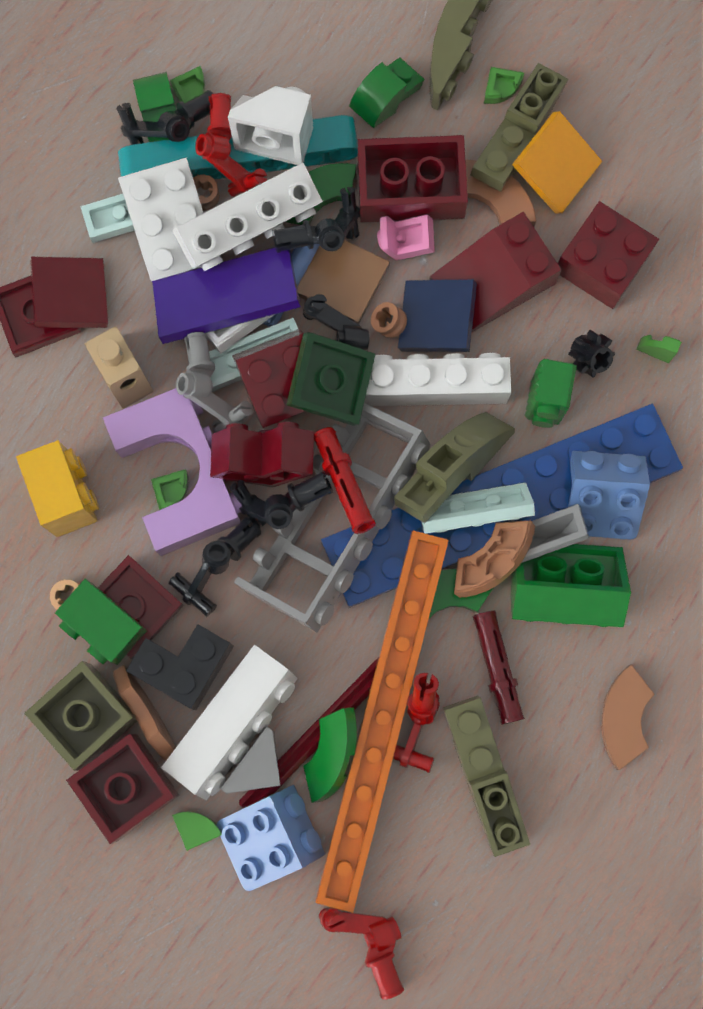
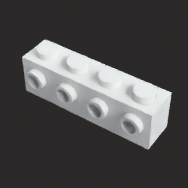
(247, 216)
(439, 381)
(230, 723)

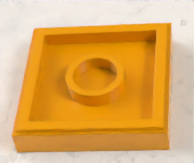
(557, 162)

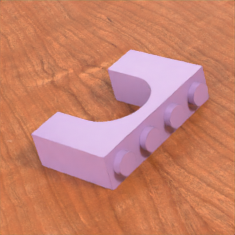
(175, 420)

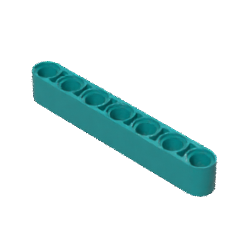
(331, 142)

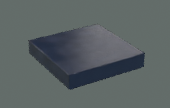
(438, 315)

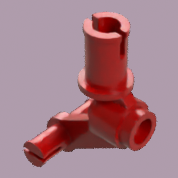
(215, 148)
(422, 710)
(380, 938)

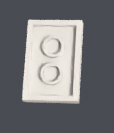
(157, 204)

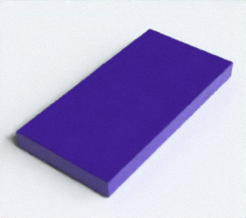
(225, 294)

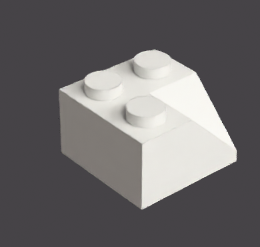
(273, 124)

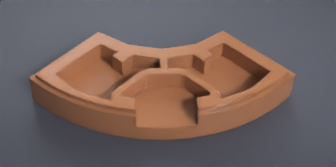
(504, 204)
(495, 560)
(144, 712)
(622, 717)

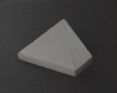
(557, 531)
(257, 768)

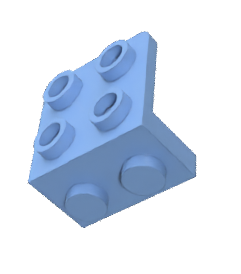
(610, 492)
(270, 839)

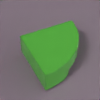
(188, 85)
(502, 85)
(662, 350)
(170, 488)
(195, 828)

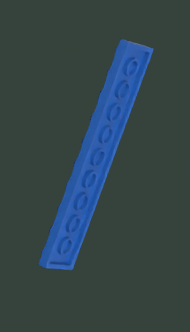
(548, 481)

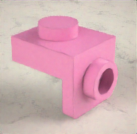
(406, 237)

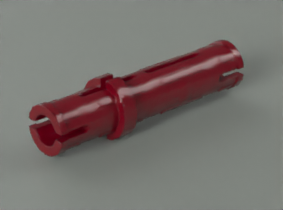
(496, 660)

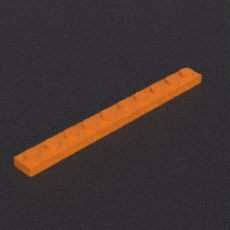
(381, 722)

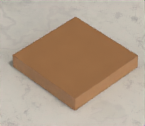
(345, 278)

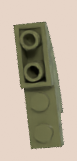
(453, 47)
(519, 126)
(450, 461)
(486, 776)

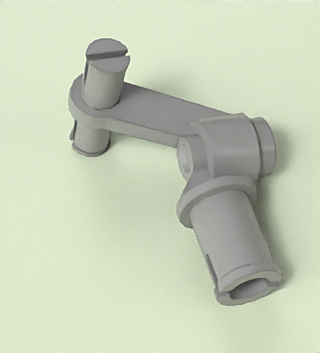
(198, 386)

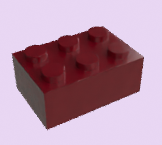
(412, 178)

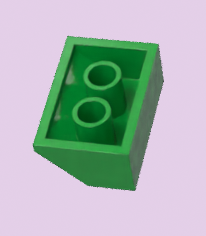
(573, 587)

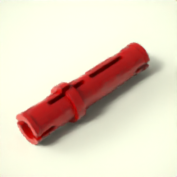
(338, 467)

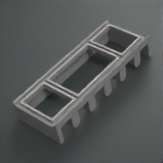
(360, 545)

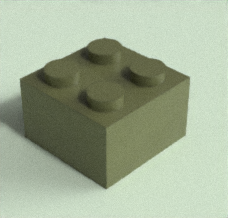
(81, 716)

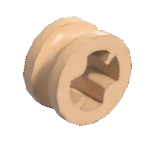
(60, 586)

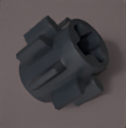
(591, 353)

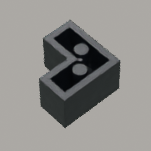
(186, 675)

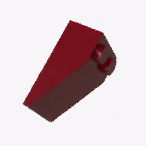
(507, 266)

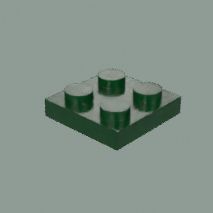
(330, 379)

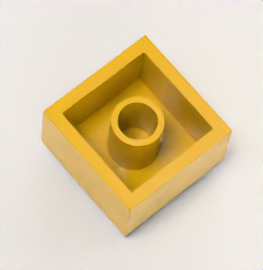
(57, 488)

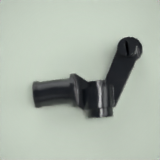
(170, 125)
(327, 233)
(347, 330)
(279, 508)
(215, 561)

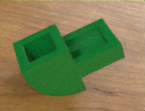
(384, 90)
(154, 98)

